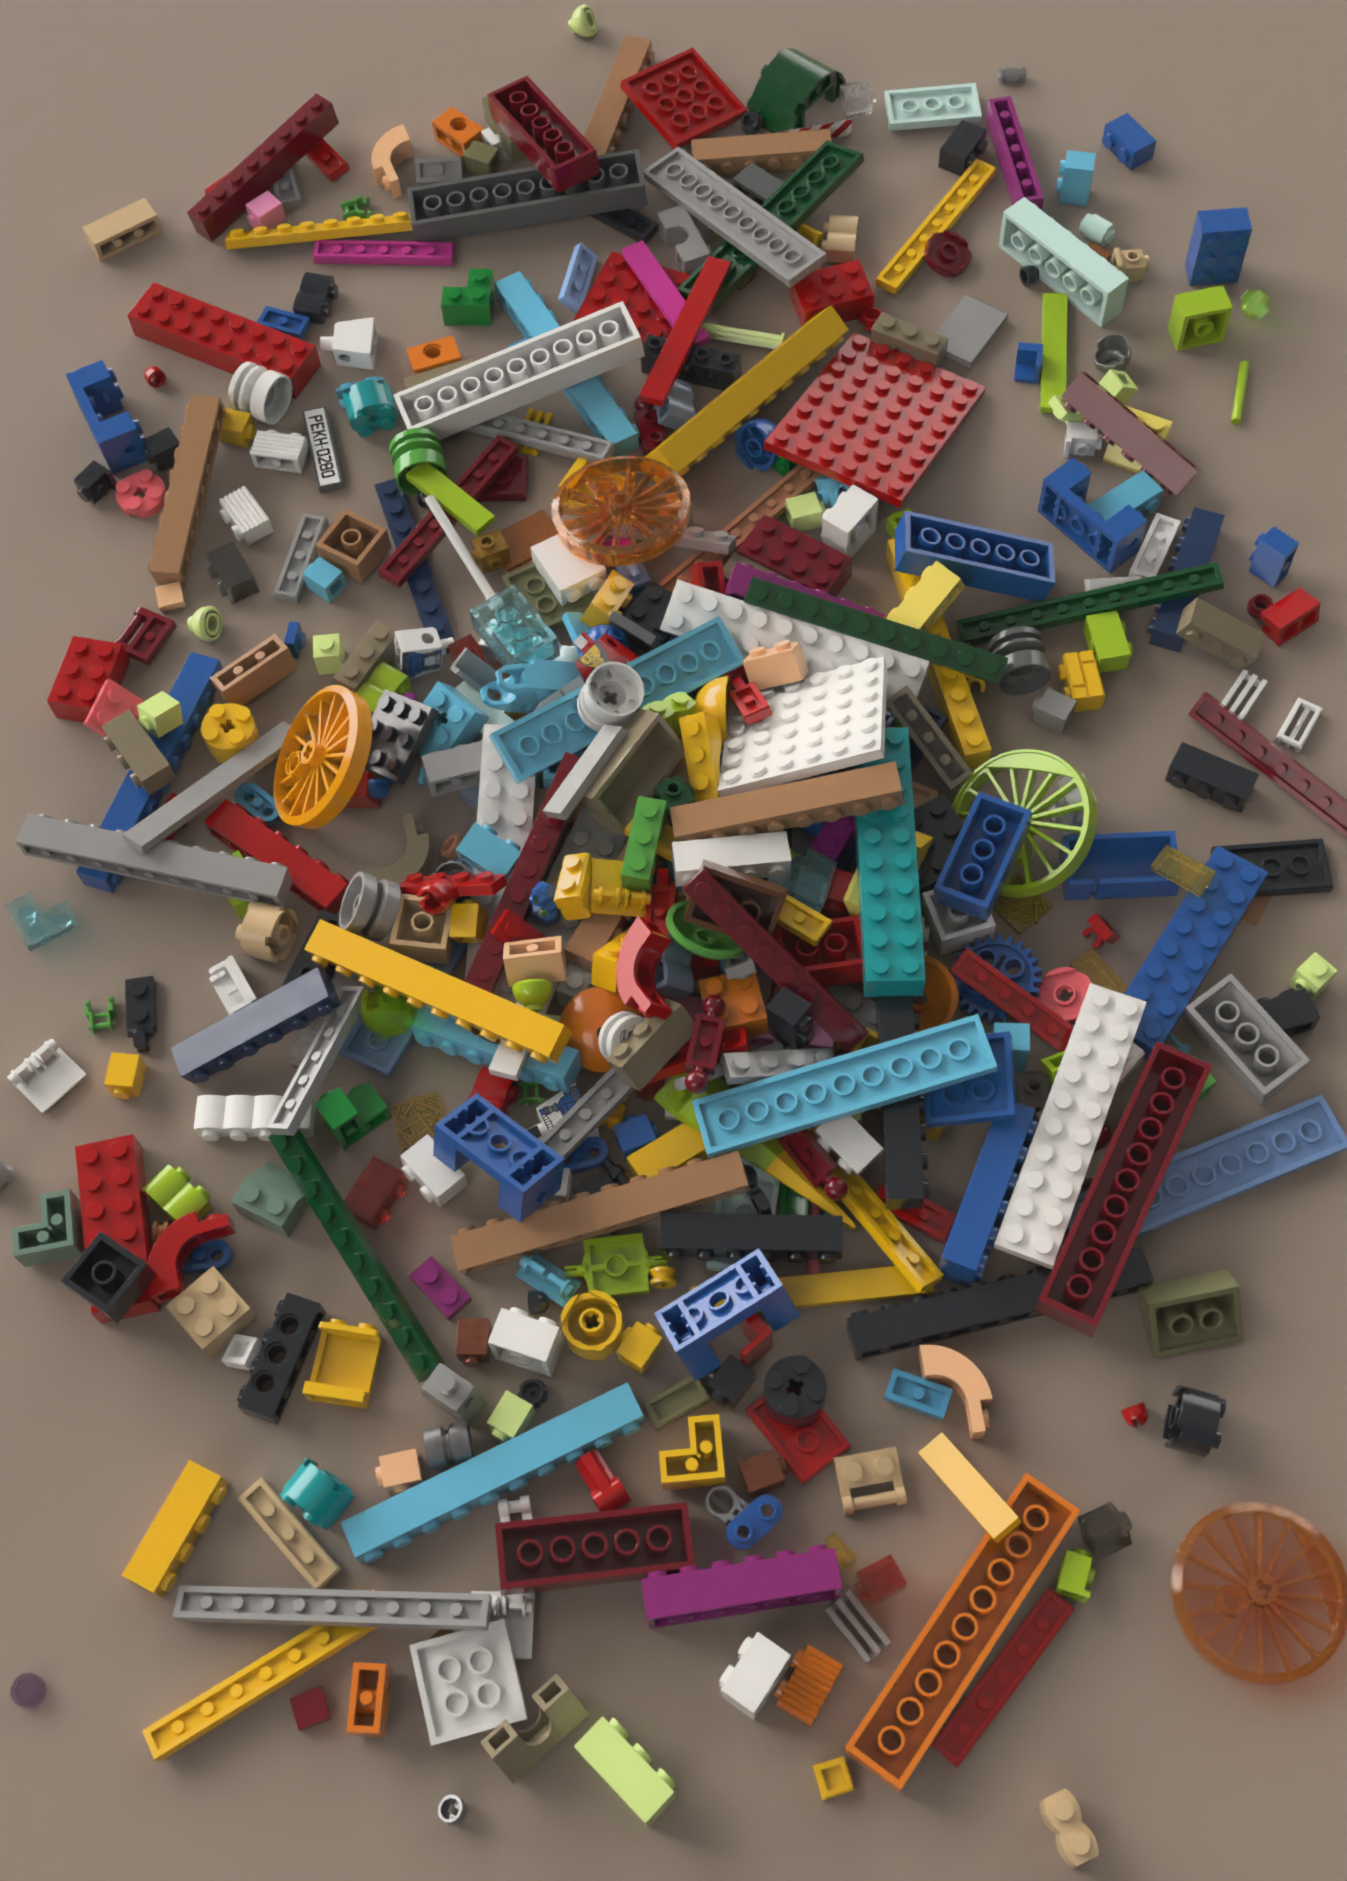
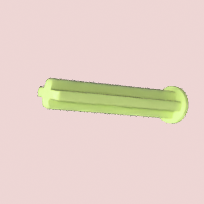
(744, 336)

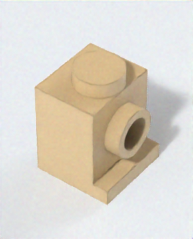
(1131, 263)

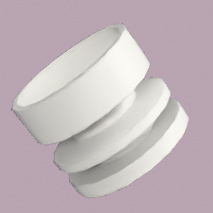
(260, 392)
(613, 684)

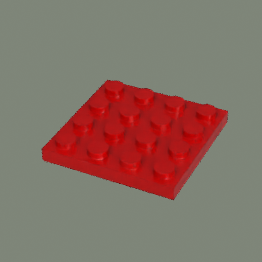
(683, 98)
(618, 284)

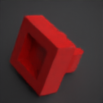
(1103, 930)

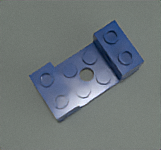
(98, 398)
(1064, 505)
(525, 1168)
(695, 1320)

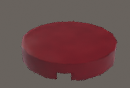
(947, 253)

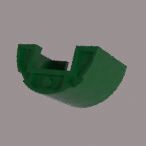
(790, 88)

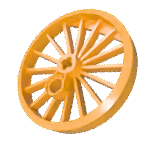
(316, 795)

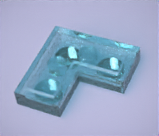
(41, 927)

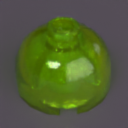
(385, 1014)

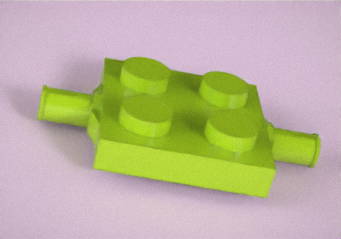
(616, 1265)

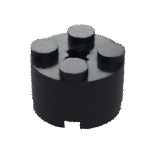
(802, 1375)
(1193, 1421)

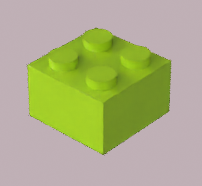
(1199, 317)

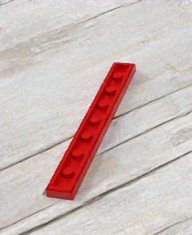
(685, 331)

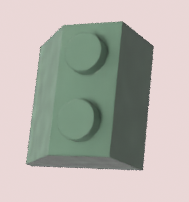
(271, 1199)

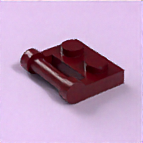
(149, 638)

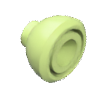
(583, 22)
(206, 623)

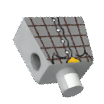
(451, 1393)

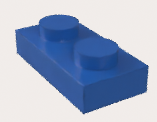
(285, 321)

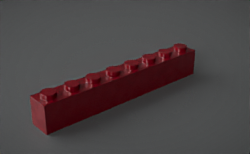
(263, 167)

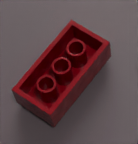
(797, 556)

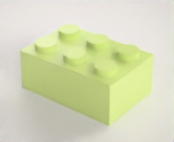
(627, 1769)

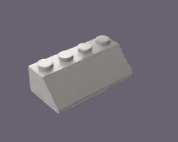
(1245, 1039)

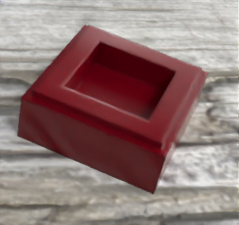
(310, 1708)

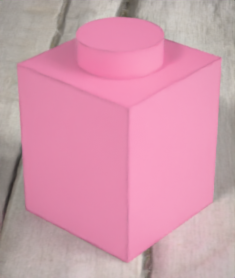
(265, 211)

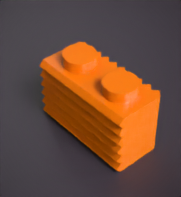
(808, 1686)

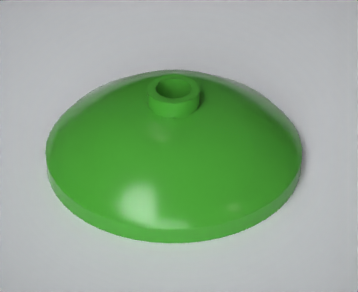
(698, 939)

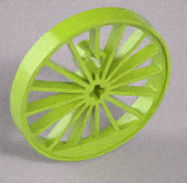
(1034, 762)

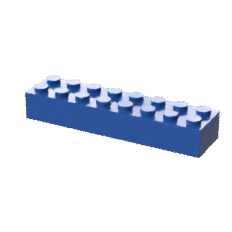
(1192, 946)

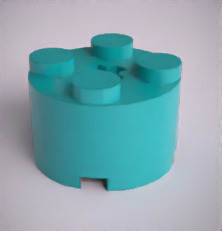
(370, 407)
(318, 1494)

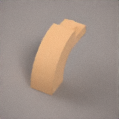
(387, 155)
(963, 1376)

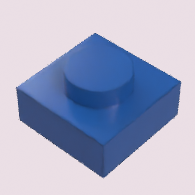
(295, 639)

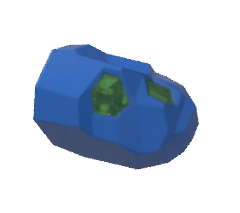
(542, 905)

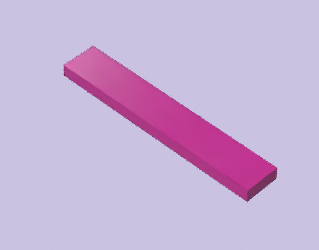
(384, 252)
(658, 285)

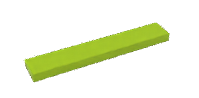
(1054, 348)

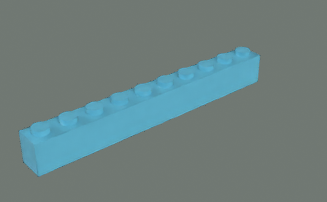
(588, 397)
(493, 1473)

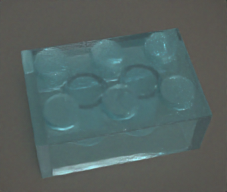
(514, 629)

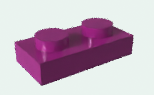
(440, 1288)

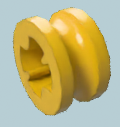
(663, 1277)

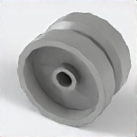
(369, 906)

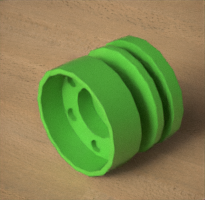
(411, 449)

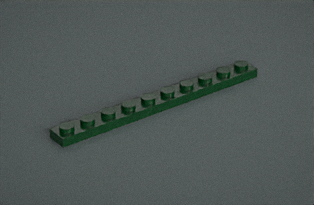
(1106, 599)
(877, 630)
(358, 1254)

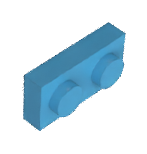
(918, 1394)

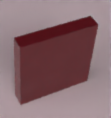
(510, 484)

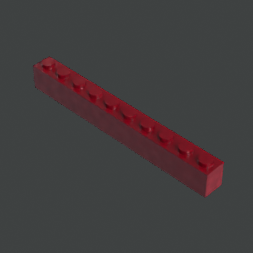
(529, 870)

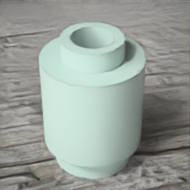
(1097, 229)

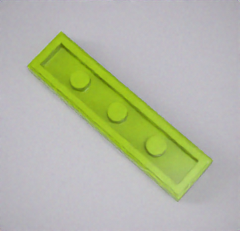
(451, 498)

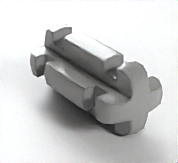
(1011, 74)

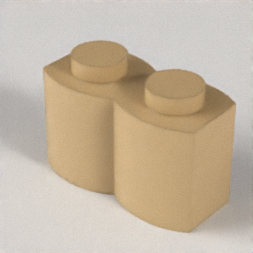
(841, 238)
(1064, 1819)

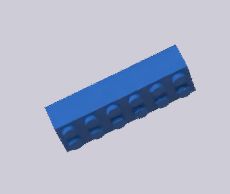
(976, 555)
(987, 1197)

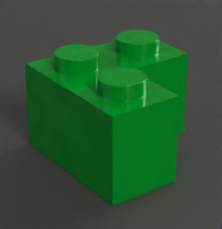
(470, 304)
(352, 1115)

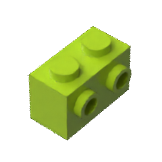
(1107, 639)

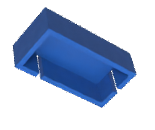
(1119, 866)

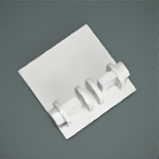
(46, 1075)
(519, 1616)

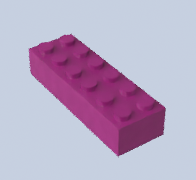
(741, 1587)

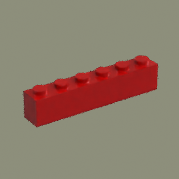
(254, 839)

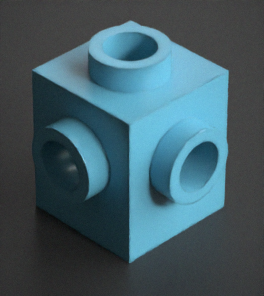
(829, 490)

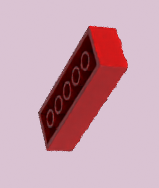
(114, 1203)

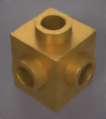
(490, 551)

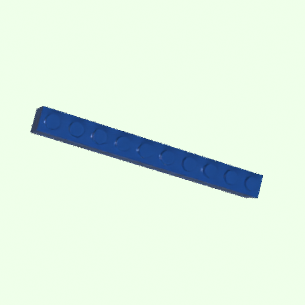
(131, 805)

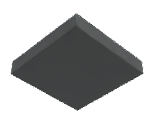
(635, 632)

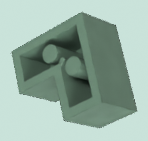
(56, 1236)

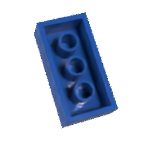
(982, 856)

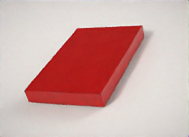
(804, 1448)

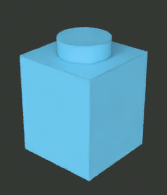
(324, 579)

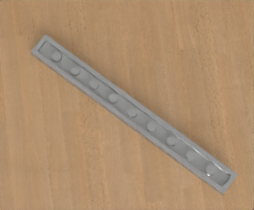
(333, 1607)

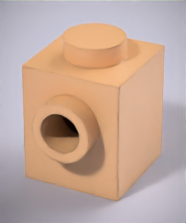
(400, 1471)

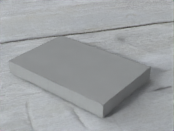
(971, 330)

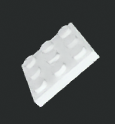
(468, 1682)

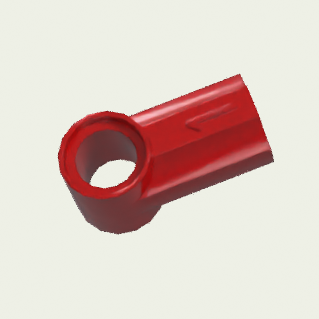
(605, 1489)

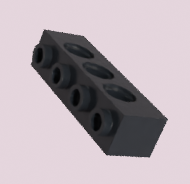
(702, 367)
(271, 1404)

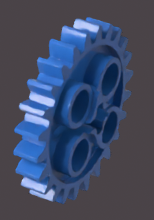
(1015, 957)

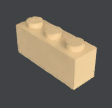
(122, 229)

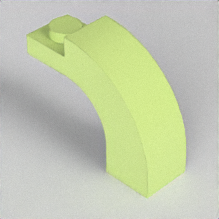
(1115, 381)

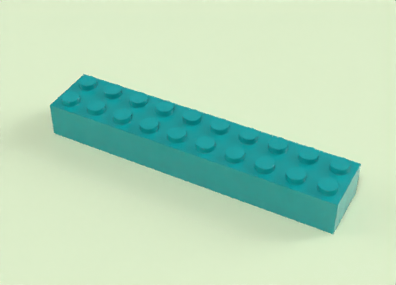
(890, 886)

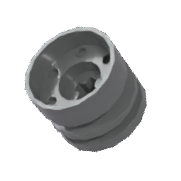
(1027, 663)

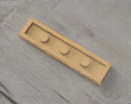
(289, 1534)

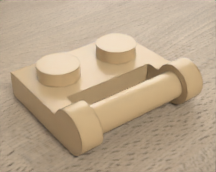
(869, 1469)

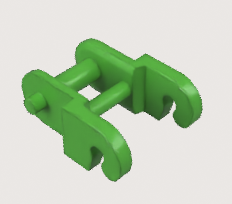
(355, 204)
(111, 1011)
(526, 1100)

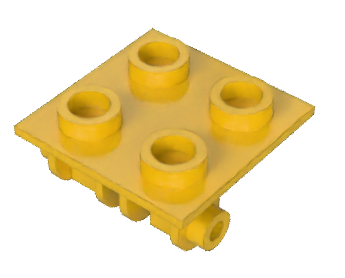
(610, 896)

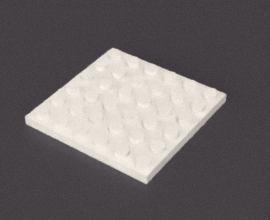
(814, 729)

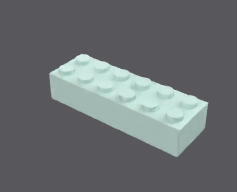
(1063, 261)

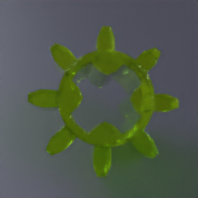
(1254, 303)

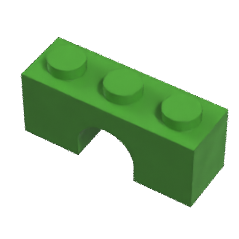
(643, 842)

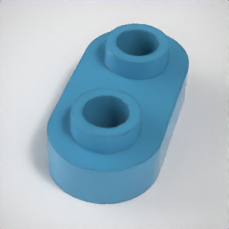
(261, 804)

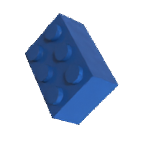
(1218, 246)

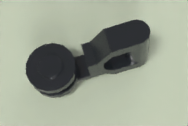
(756, 1195)

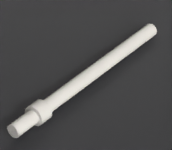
(459, 546)

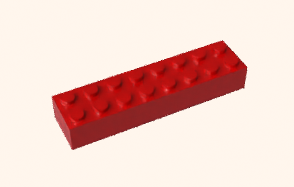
(220, 336)

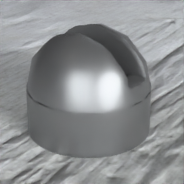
(456, 1802)

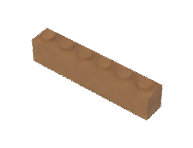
(767, 151)

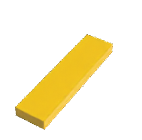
(969, 1487)

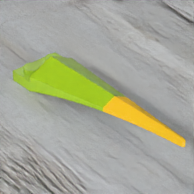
(766, 1155)

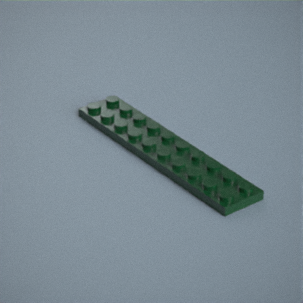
(789, 203)

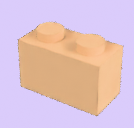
(776, 665)
(535, 960)

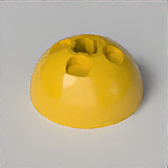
(715, 699)

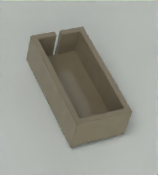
(634, 769)

